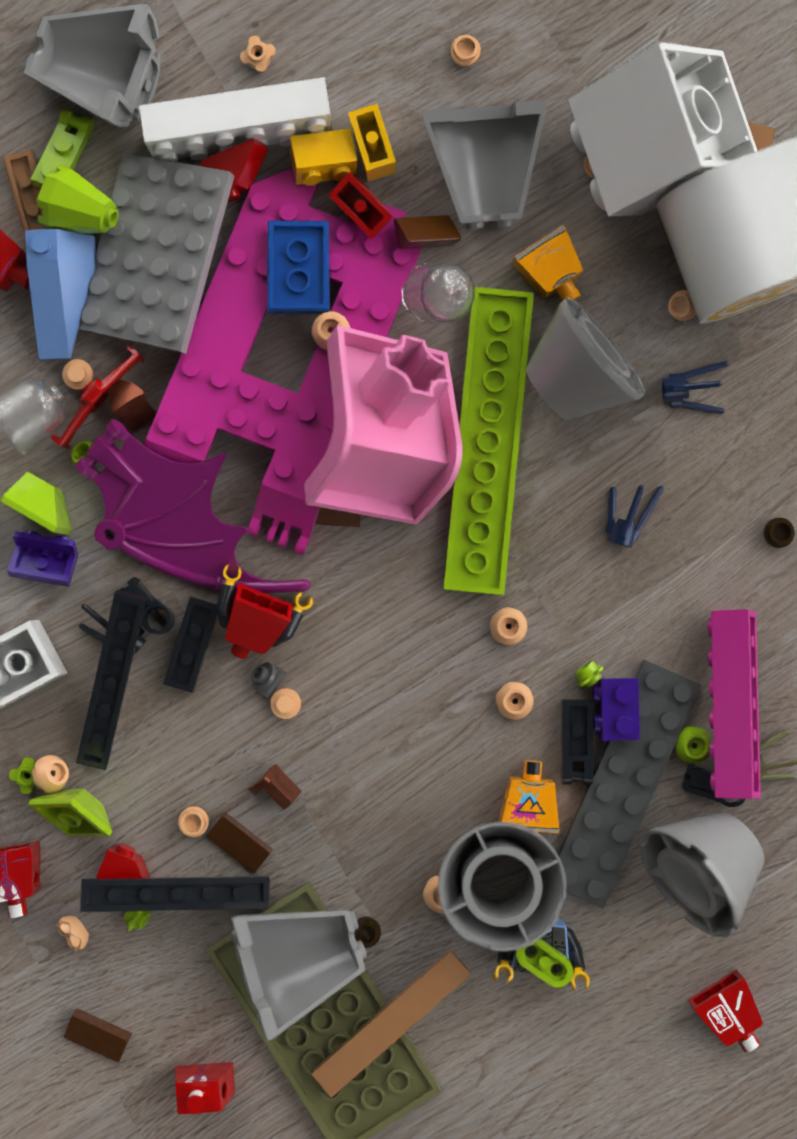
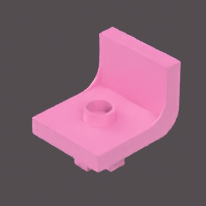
(392, 429)

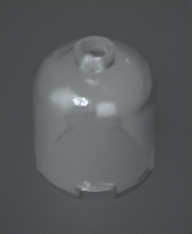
(429, 293)
(31, 413)

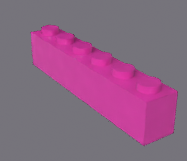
(734, 704)

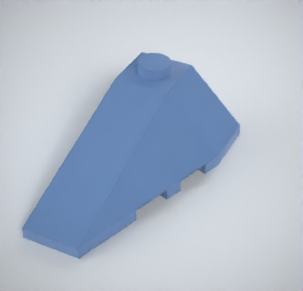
(59, 280)

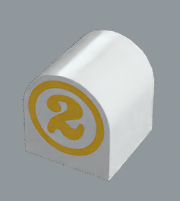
(736, 232)

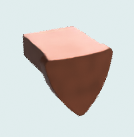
(131, 404)
(278, 786)

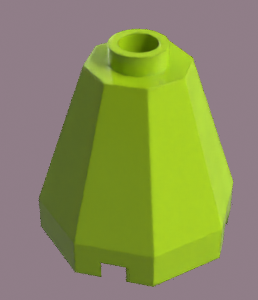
(74, 204)

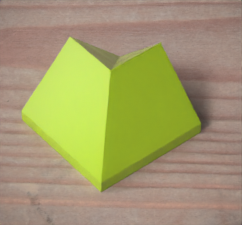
(39, 503)
(74, 813)

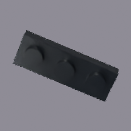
(191, 645)

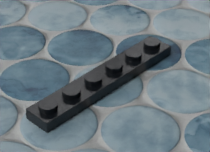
(111, 679)
(174, 893)

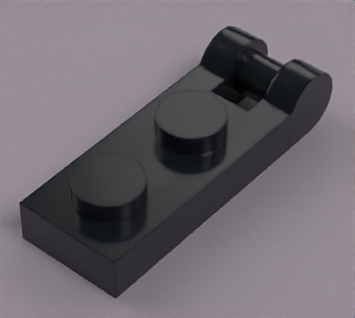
(576, 740)

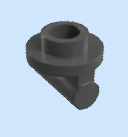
(267, 678)

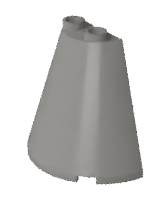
(100, 60)
(487, 158)
(295, 962)

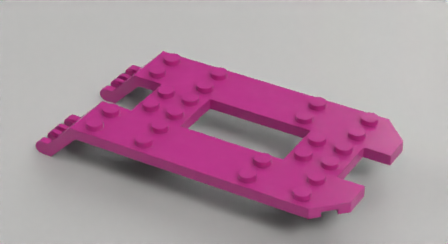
(209, 382)

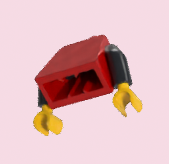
(255, 618)

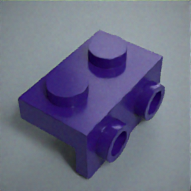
(43, 558)
(617, 709)

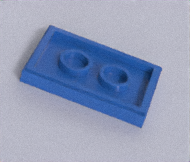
(298, 267)

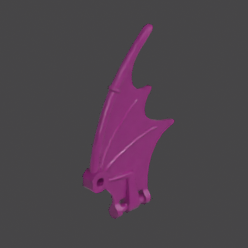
(166, 514)

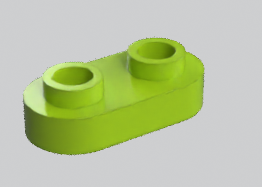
(542, 961)

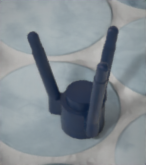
(676, 388)
(624, 531)

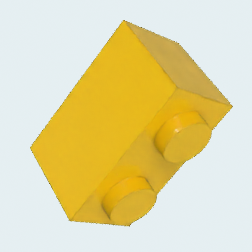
(372, 142)
(322, 156)

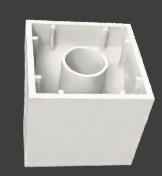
(658, 125)

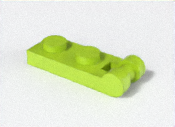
(63, 146)

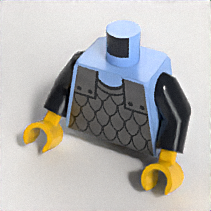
(560, 938)

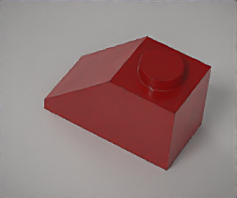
(242, 161)
(361, 205)
(122, 863)

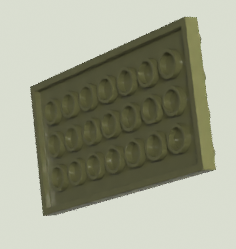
(381, 1091)

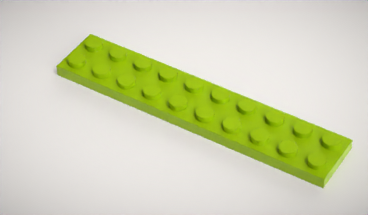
(489, 441)

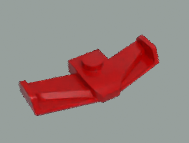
(94, 395)

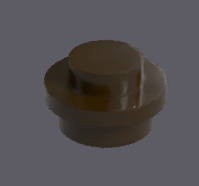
(779, 532)
(368, 931)

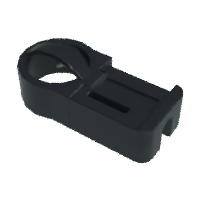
(151, 604)
(698, 782)

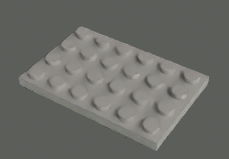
(157, 253)

